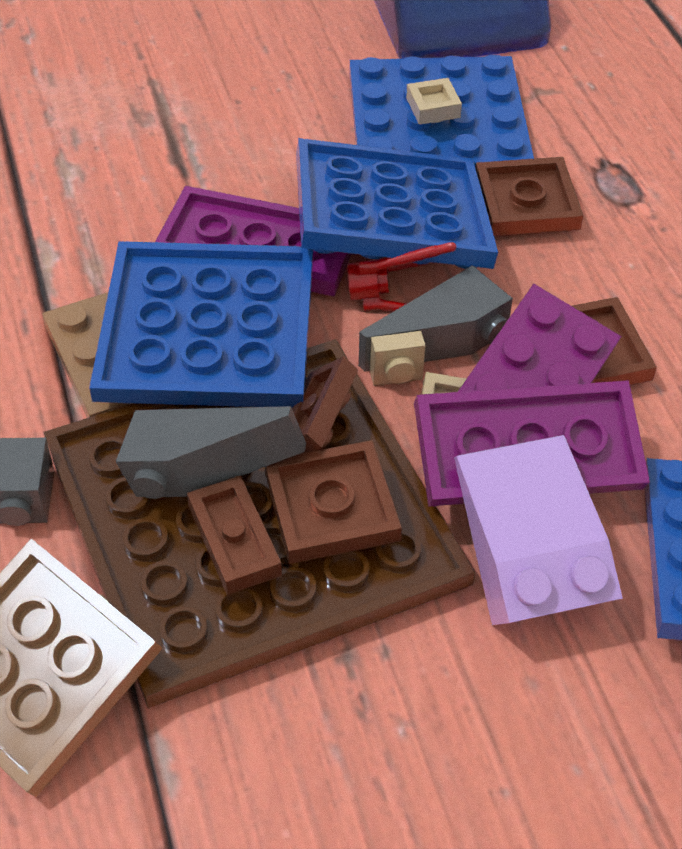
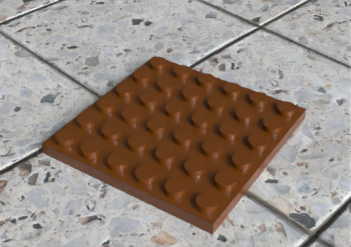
(166, 582)

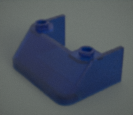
(465, 26)

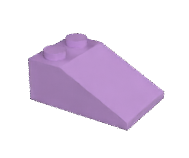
(535, 531)

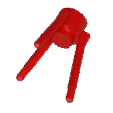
(371, 277)

